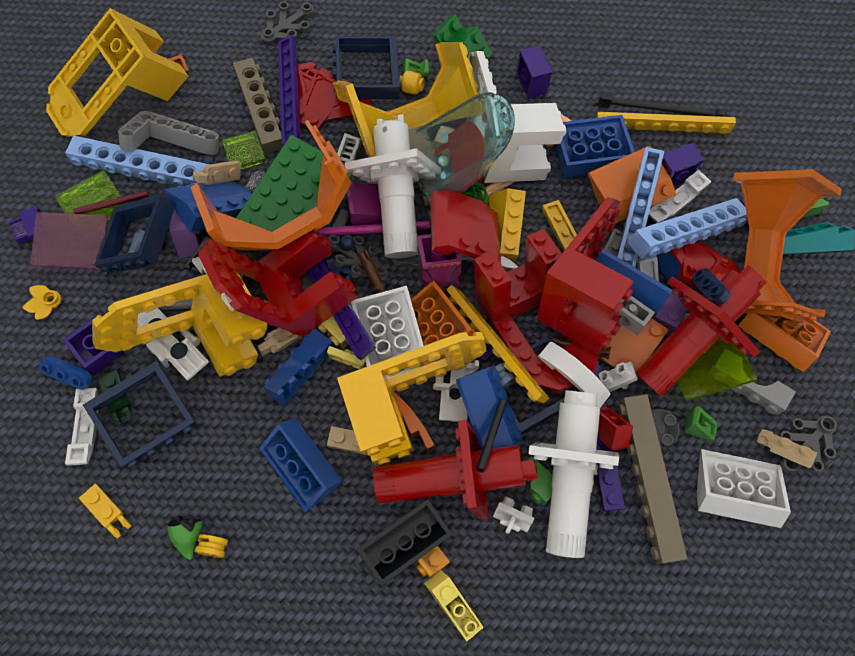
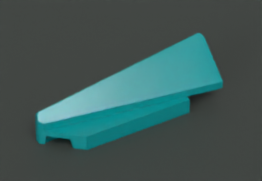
(819, 238)

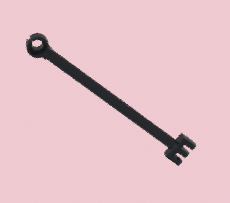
(607, 98)

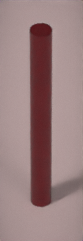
(111, 202)

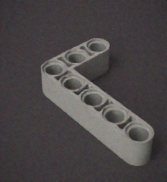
(150, 124)

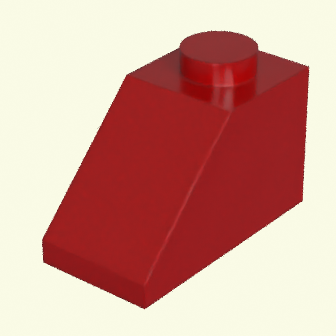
(614, 429)

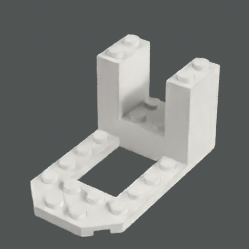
(534, 126)

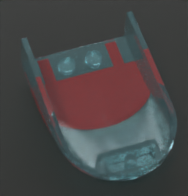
(468, 140)

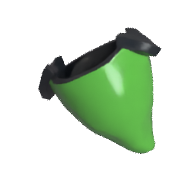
(184, 534)

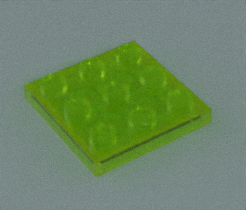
(90, 191)

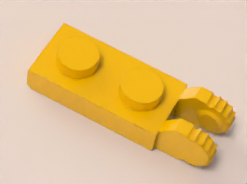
(104, 509)

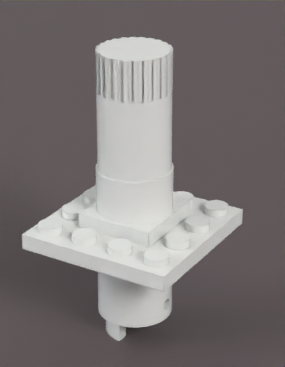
(395, 171)
(573, 472)

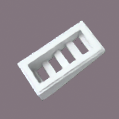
(352, 140)

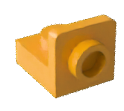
(432, 562)

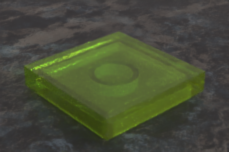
(244, 149)

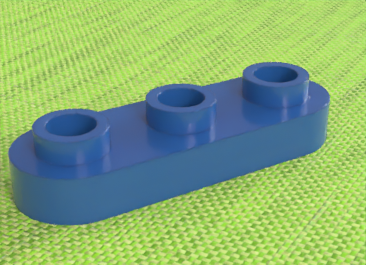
(65, 372)

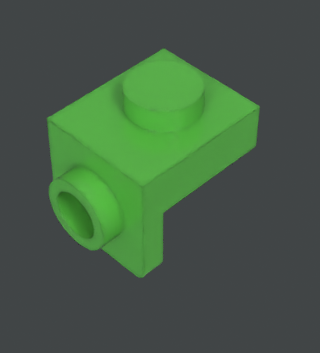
(409, 65)

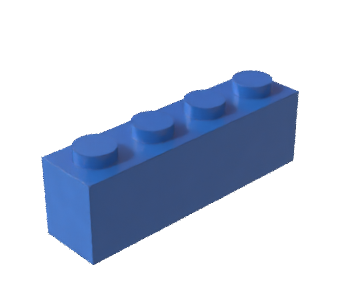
(298, 368)

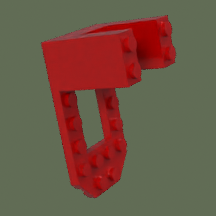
(279, 277)
(520, 290)
(582, 294)

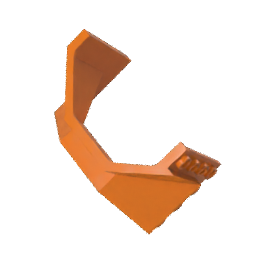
(773, 207)
(245, 236)

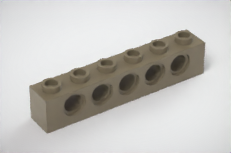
(258, 105)

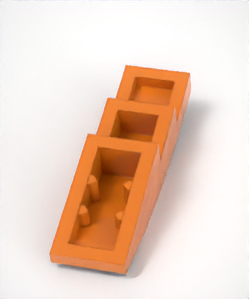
(414, 425)

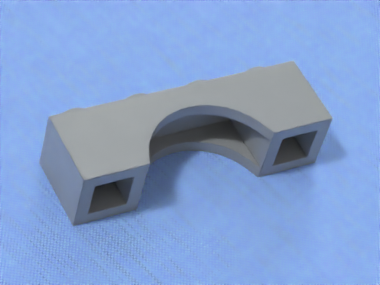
(773, 397)

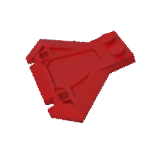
(317, 97)
(701, 256)

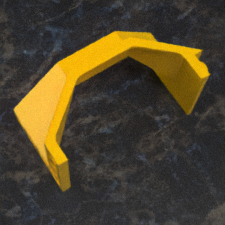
(450, 89)

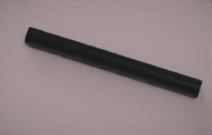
(491, 436)

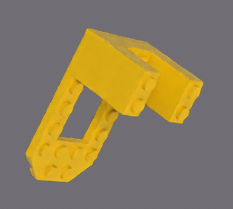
(132, 56)
(221, 332)
(372, 399)

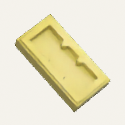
(346, 357)

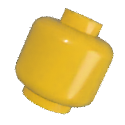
(411, 82)

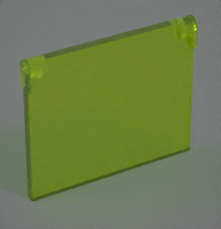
(716, 371)

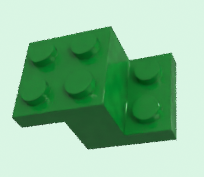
(471, 37)

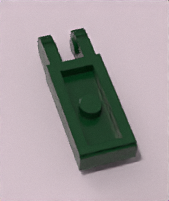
(106, 382)

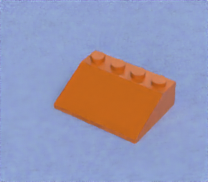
(619, 179)
(437, 316)
(788, 339)
(635, 348)

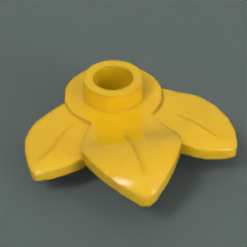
(40, 303)

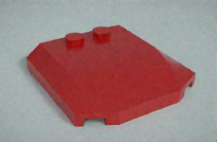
(463, 225)

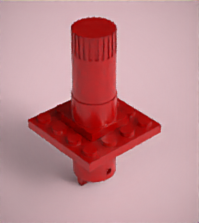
(702, 329)
(455, 474)

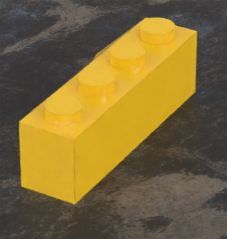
(509, 208)

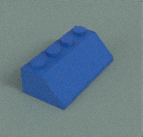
(644, 288)
(481, 396)
(300, 464)

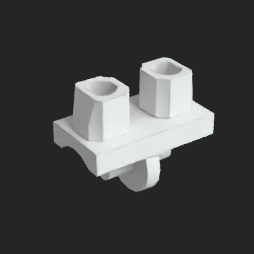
(619, 376)
(512, 517)

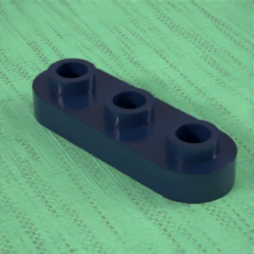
(711, 286)

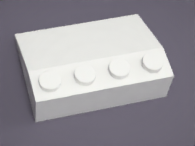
(389, 323)
(742, 489)

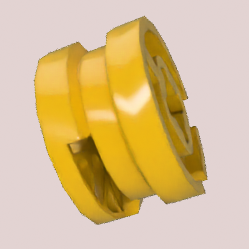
(211, 546)

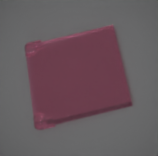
(67, 240)

